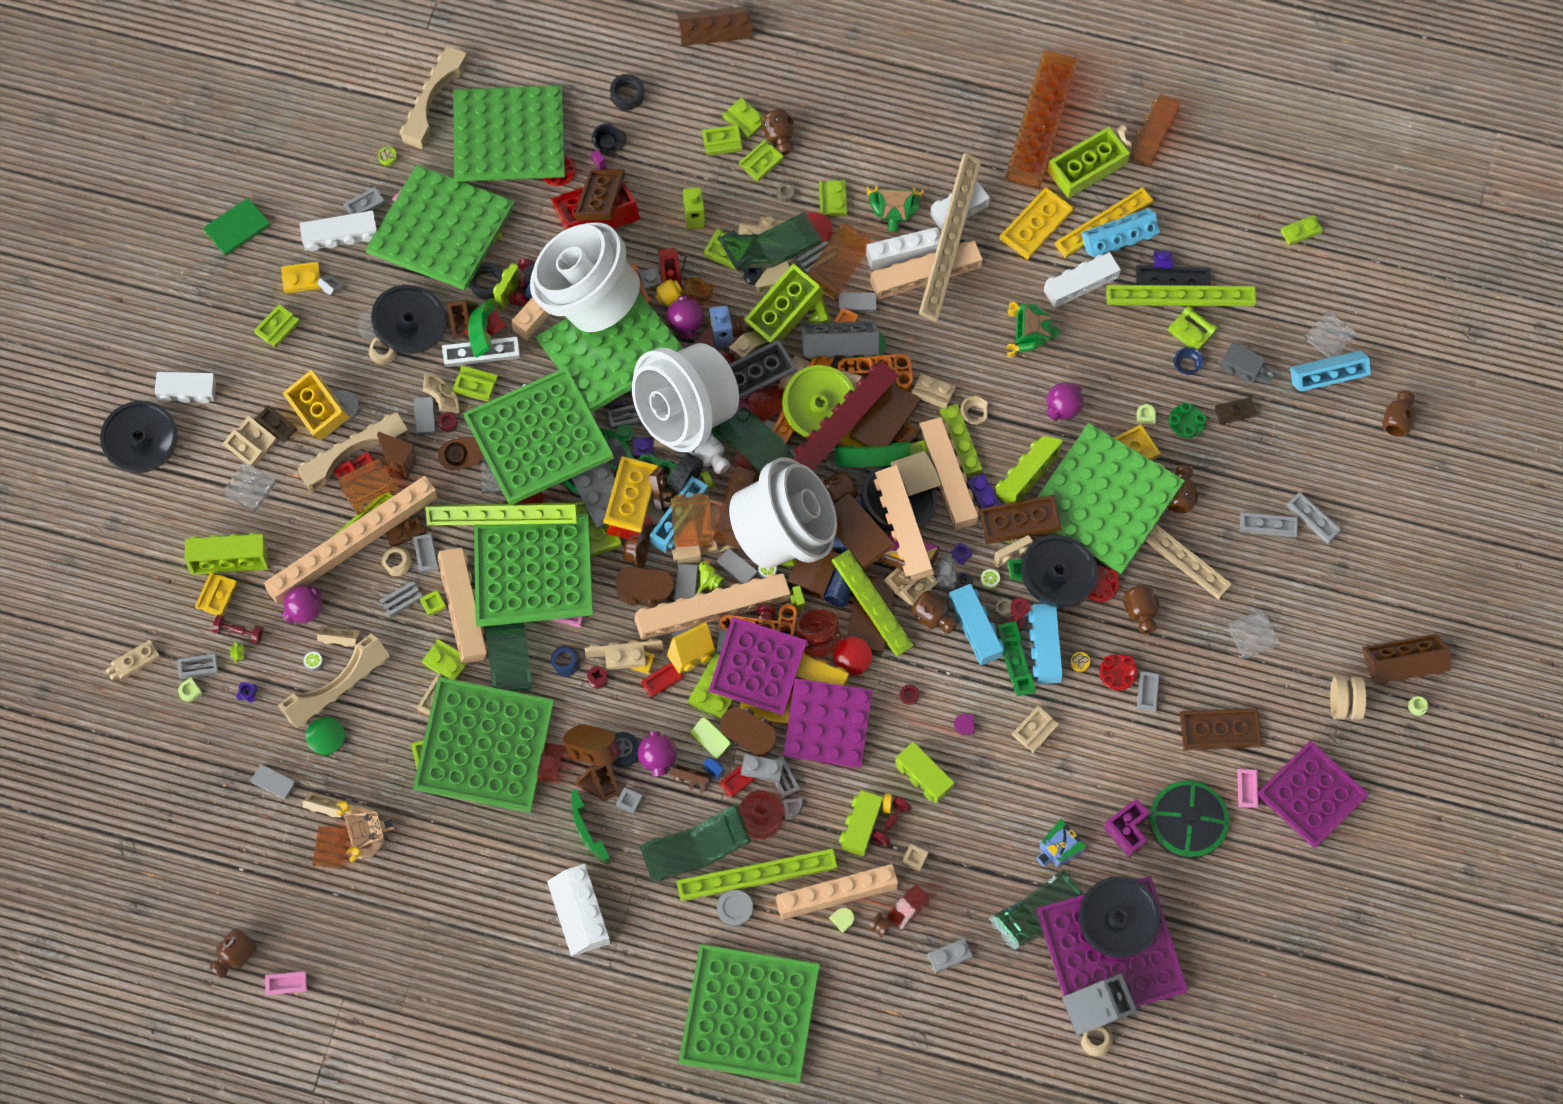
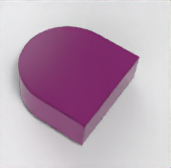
(598, 160)
(964, 724)

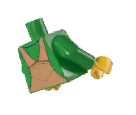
(894, 205)
(1032, 328)

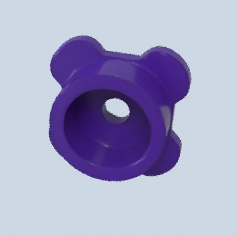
(960, 547)
(243, 687)

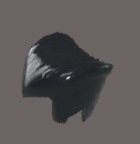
(608, 138)

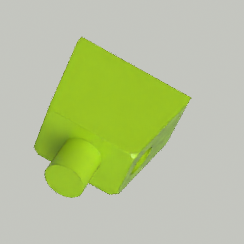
(693, 204)

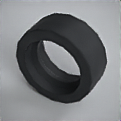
(626, 79)
(485, 268)

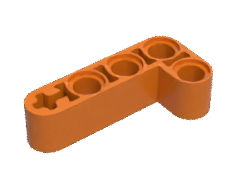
(892, 361)
(781, 625)

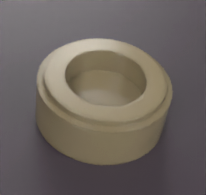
(785, 192)
(1003, 608)

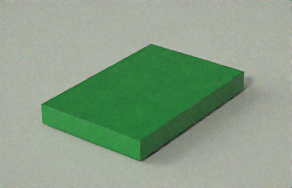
(236, 226)

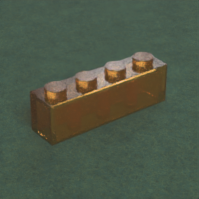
(1155, 129)

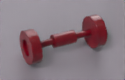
(519, 299)
(1019, 610)
(218, 625)
(901, 805)

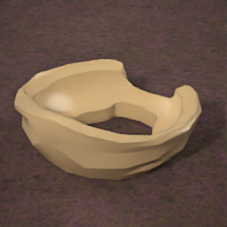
(1120, 133)
(381, 359)
(974, 401)
(403, 567)
(1098, 1050)

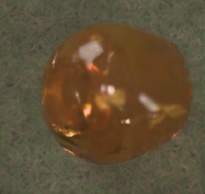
(698, 290)

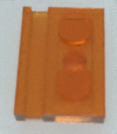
(330, 847)

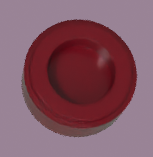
(447, 422)
(909, 694)

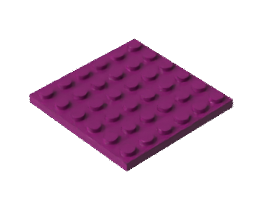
(1148, 975)

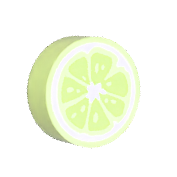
(990, 579)

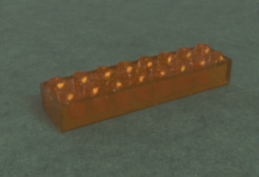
(1041, 119)

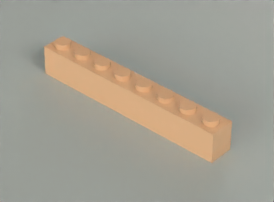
(711, 606)

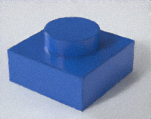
(713, 767)

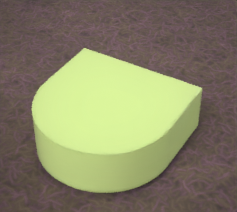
(1146, 414)
(189, 690)
(843, 919)

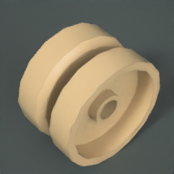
(1348, 698)

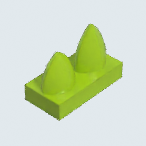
(821, 314)

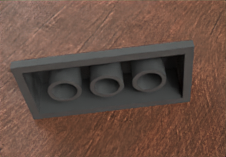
(840, 339)
(762, 368)

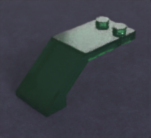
(771, 246)
(753, 439)
(509, 657)
(697, 846)
(1020, 922)

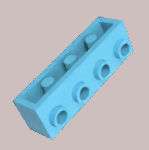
(1120, 232)
(1330, 371)
(662, 535)
(976, 624)
(1046, 644)

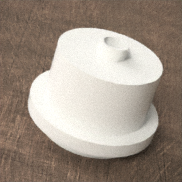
(585, 277)
(684, 394)
(784, 515)

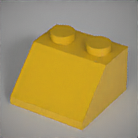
(691, 648)

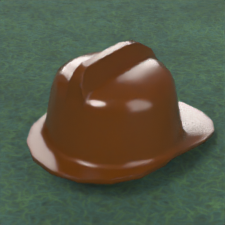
(459, 453)
(637, 547)

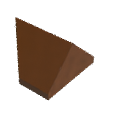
(459, 315)
(599, 782)

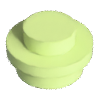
(1418, 705)

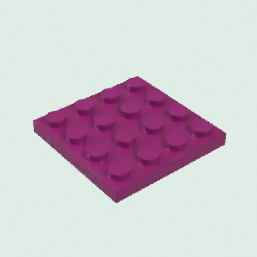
(757, 666)
(828, 723)
(1312, 794)

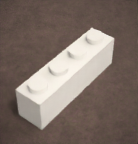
(338, 231)
(902, 248)
(1081, 280)
(462, 353)

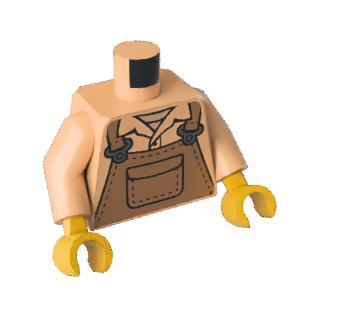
(364, 830)

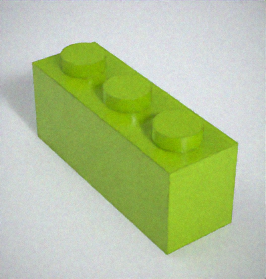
(924, 773)
(861, 822)

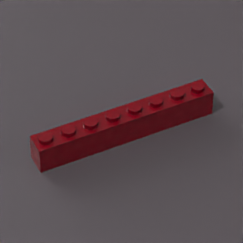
(845, 415)

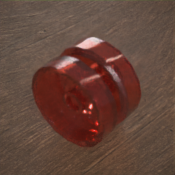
(821, 632)
(766, 804)

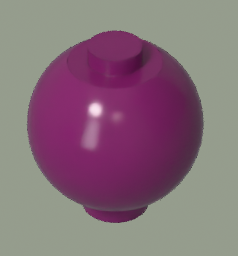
(685, 316)
(1064, 401)
(302, 604)
(657, 753)

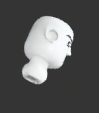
(711, 455)

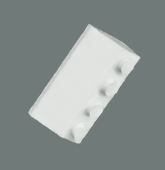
(578, 910)

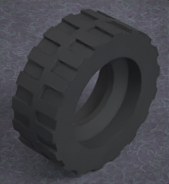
(685, 469)

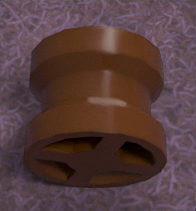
(738, 325)
(880, 925)

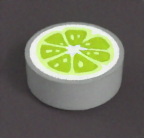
(764, 572)
(313, 661)

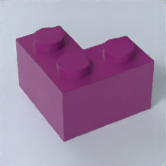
(1124, 830)

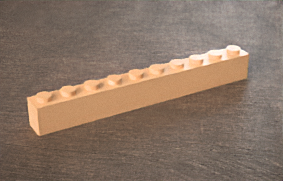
(352, 539)

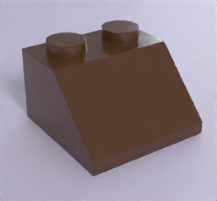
(398, 455)

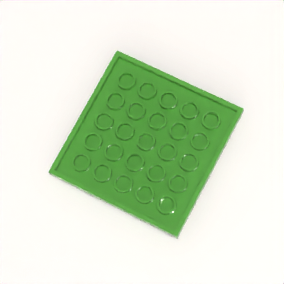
(508, 133)
(440, 227)
(606, 359)
(538, 436)
(1109, 497)
(532, 572)
(483, 745)
(749, 1014)

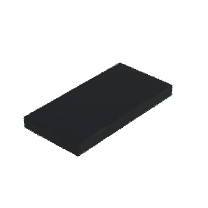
(1172, 276)

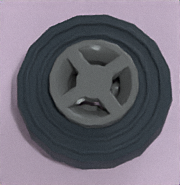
(627, 742)

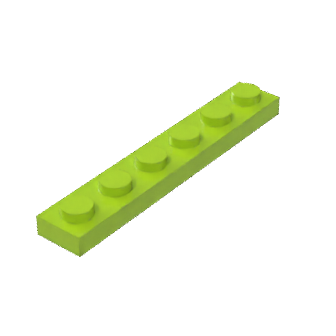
(872, 603)

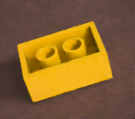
(316, 405)

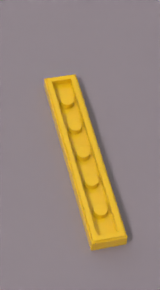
(1131, 204)

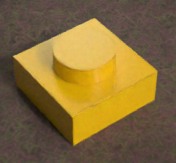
(649, 658)

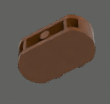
(644, 587)
(748, 731)
(591, 745)

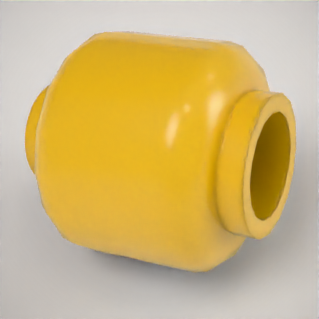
(668, 292)

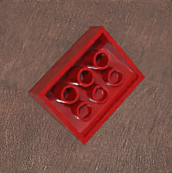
(624, 213)

